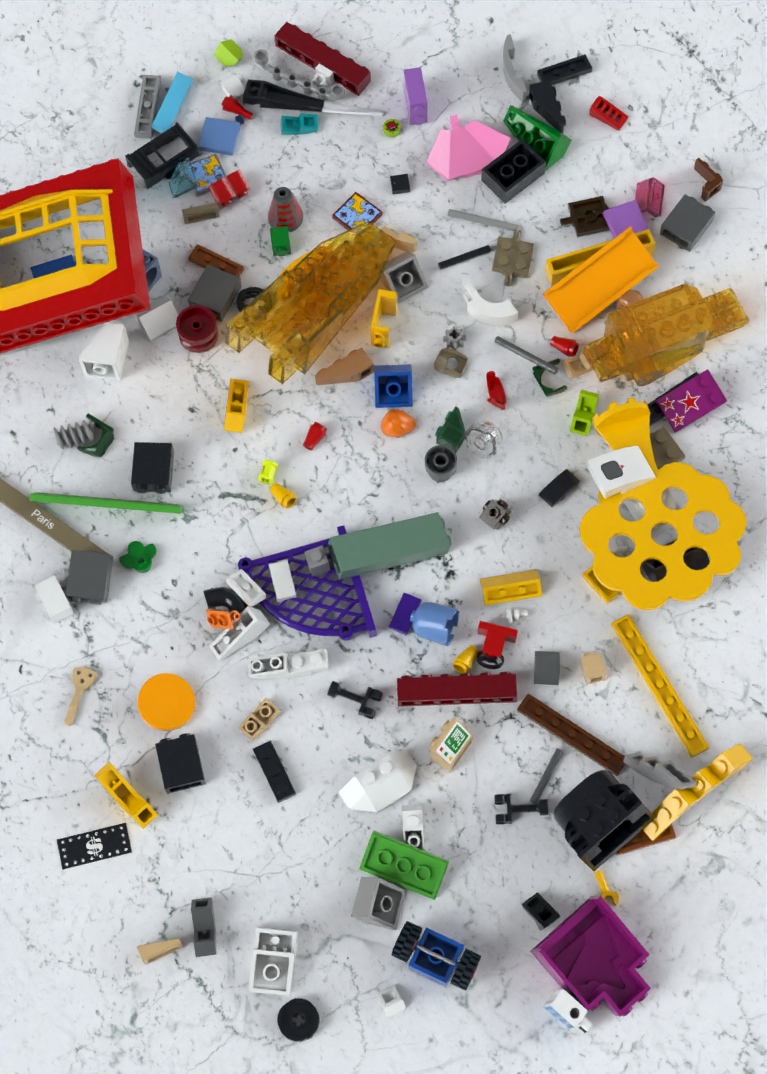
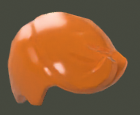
(397, 423)

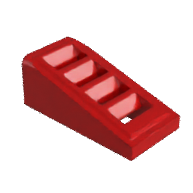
(611, 109)

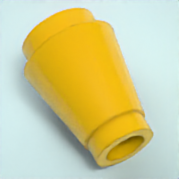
(283, 495)
(465, 660)

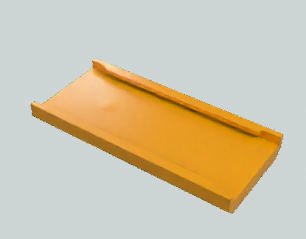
(600, 280)

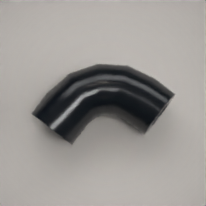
(224, 597)

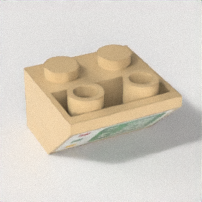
(451, 744)

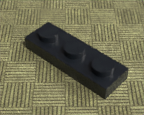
(565, 70)
(274, 771)

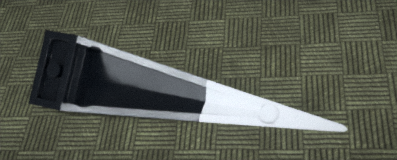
(277, 97)

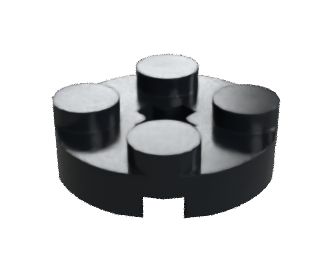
(288, 1026)

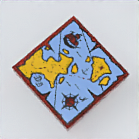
(356, 212)

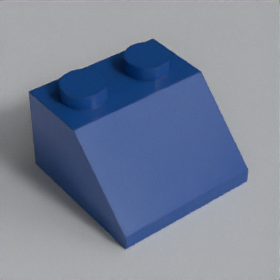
(393, 386)

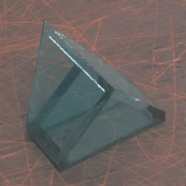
(183, 179)

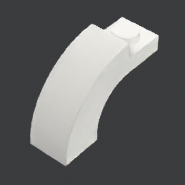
(487, 312)

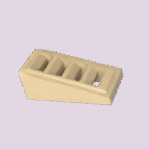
(157, 950)

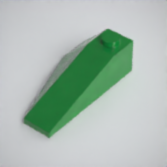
(542, 138)

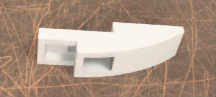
(288, 666)

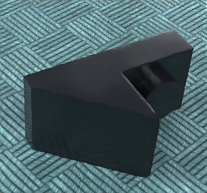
(540, 911)

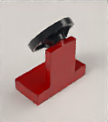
(494, 643)

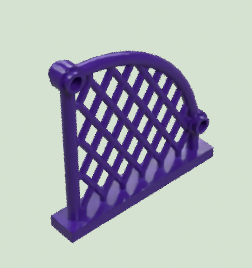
(314, 630)

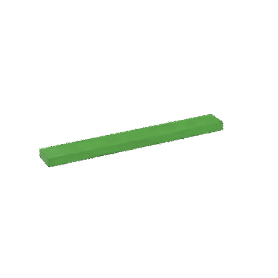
(106, 502)

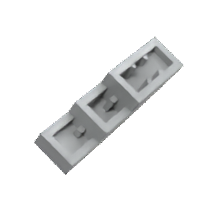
(661, 772)

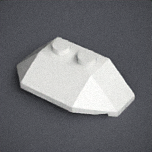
(380, 783)

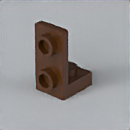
(713, 179)

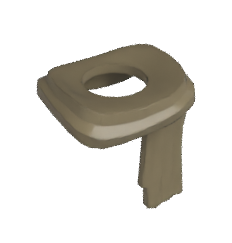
(441, 362)

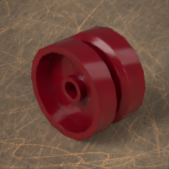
(197, 328)

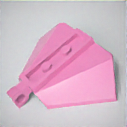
(466, 149)

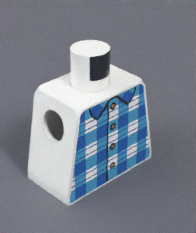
(561, 1004)

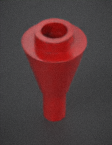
(231, 105)

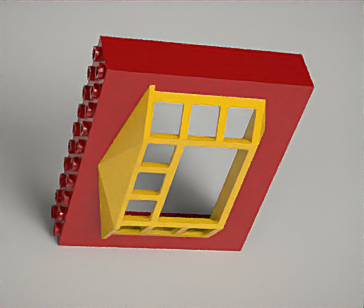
(86, 292)

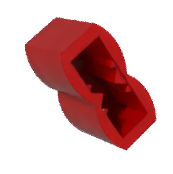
(229, 187)

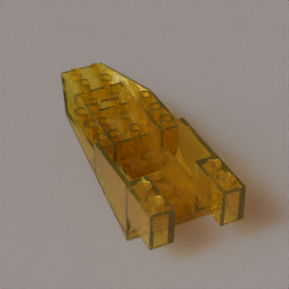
(313, 300)

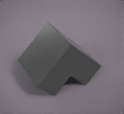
(546, 668)

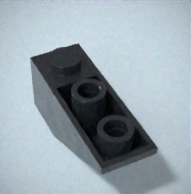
(545, 104)

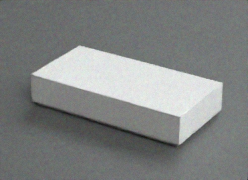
(282, 580)

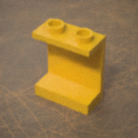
(385, 304)

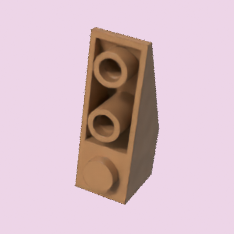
(349, 369)

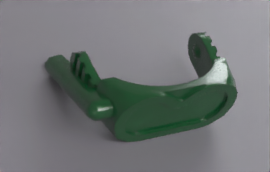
(538, 371)
(105, 441)

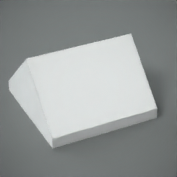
(158, 319)

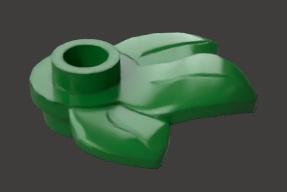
(137, 554)

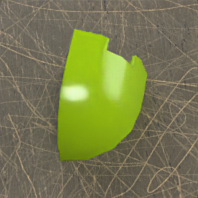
(228, 53)

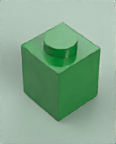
(280, 241)

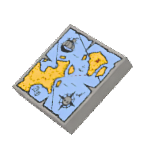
(207, 172)

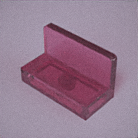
(650, 196)

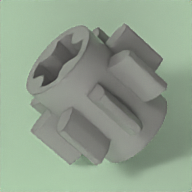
(454, 333)

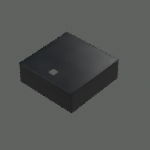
(400, 184)

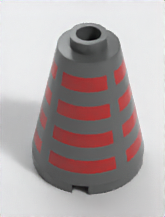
(285, 210)

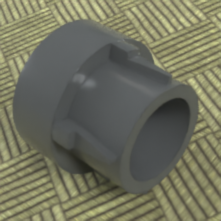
(443, 454)

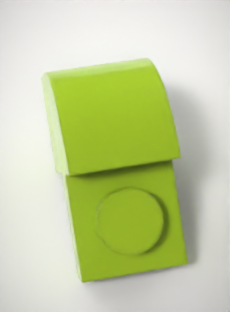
(584, 412)

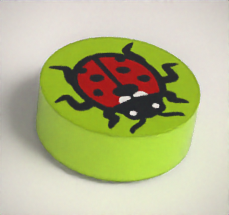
(391, 127)

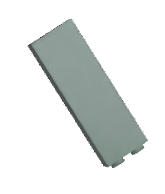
(389, 545)

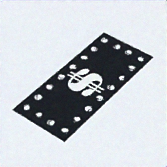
(94, 846)

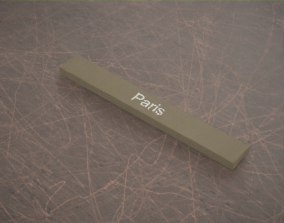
(44, 520)

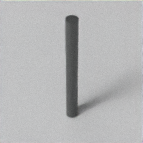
(523, 353)

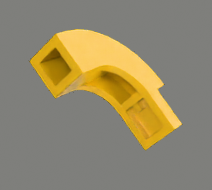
(125, 795)

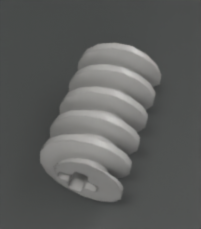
(74, 434)

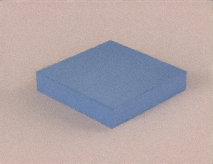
(219, 136)

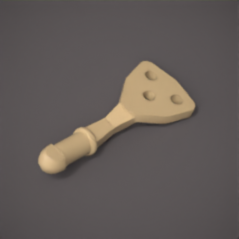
(79, 689)

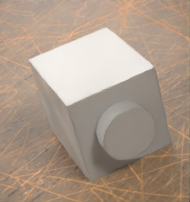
(317, 561)

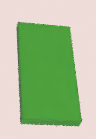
(404, 865)

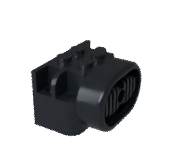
(600, 817)

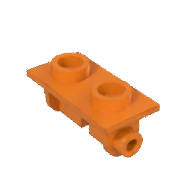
(222, 619)

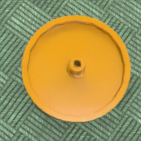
(166, 702)

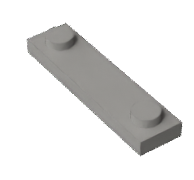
(147, 106)

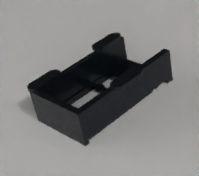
(147, 169)

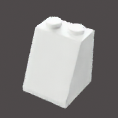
(106, 353)

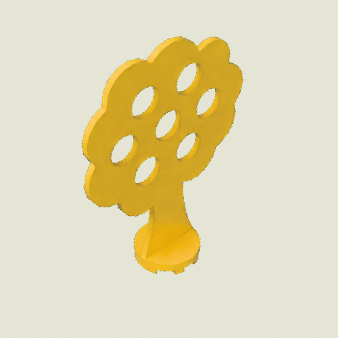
(627, 427)

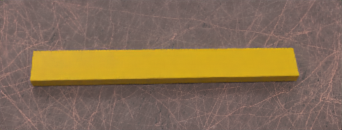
(660, 686)

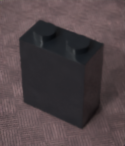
(152, 467)
(180, 763)

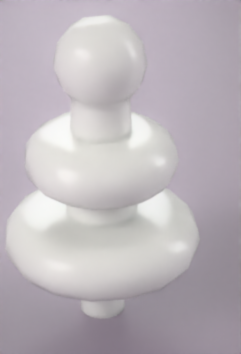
(515, 614)

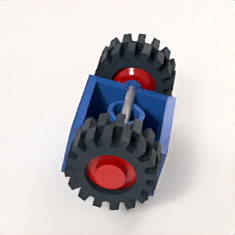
(436, 956)

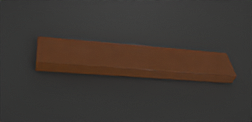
(572, 734)

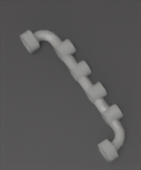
(337, 90)

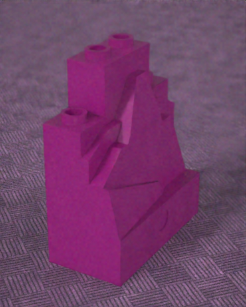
(595, 958)

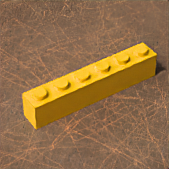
(561, 265)

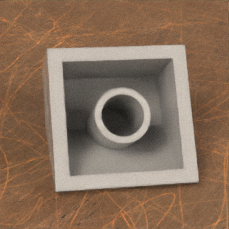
(404, 276)
(378, 903)

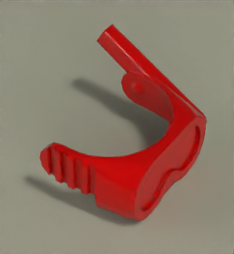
(495, 391)

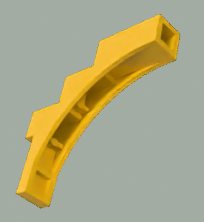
(707, 779)

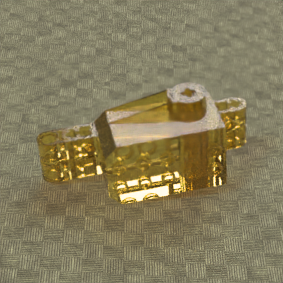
(662, 333)

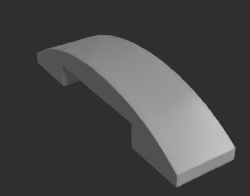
(516, 84)

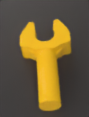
(604, 888)

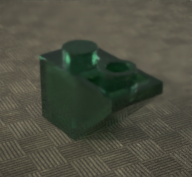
(452, 431)

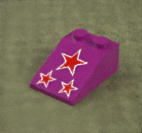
(691, 401)

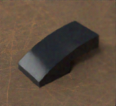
(559, 487)

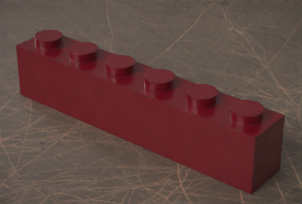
(314, 52)
(456, 689)

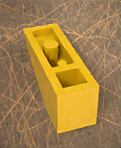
(236, 405)

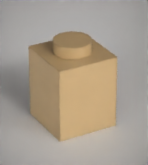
(593, 667)

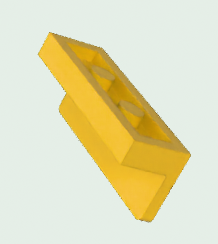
(511, 587)

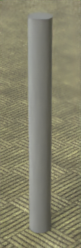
(482, 220)

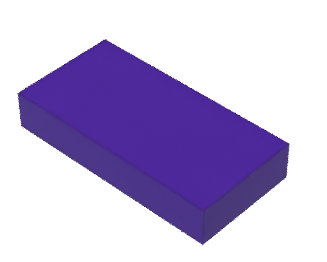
(402, 615)

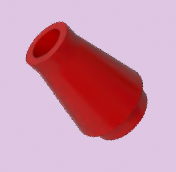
(566, 346)
(314, 436)

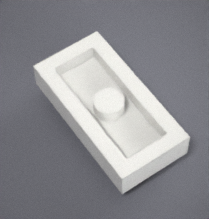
(246, 588)

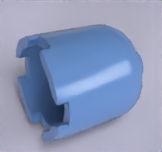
(435, 622)

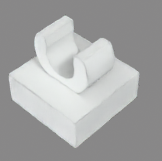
(324, 75)

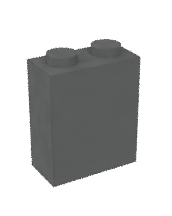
(687, 222)
(215, 291)
(89, 577)

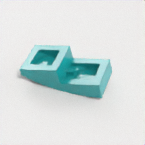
(299, 125)

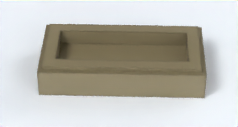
(200, 213)

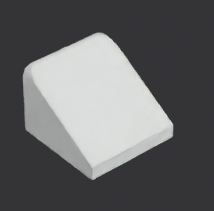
(233, 87)
(391, 1001)

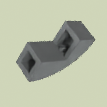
(204, 927)

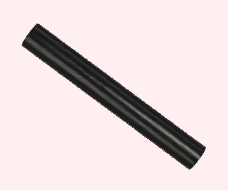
(463, 257)

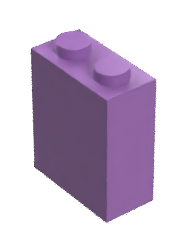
(415, 96)

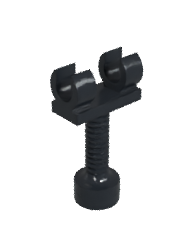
(336, 690)
(500, 799)

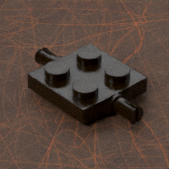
(587, 216)

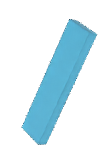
(172, 103)

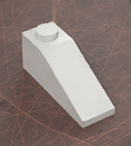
(246, 629)

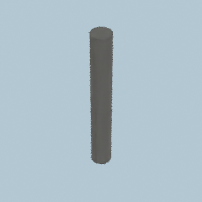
(546, 776)

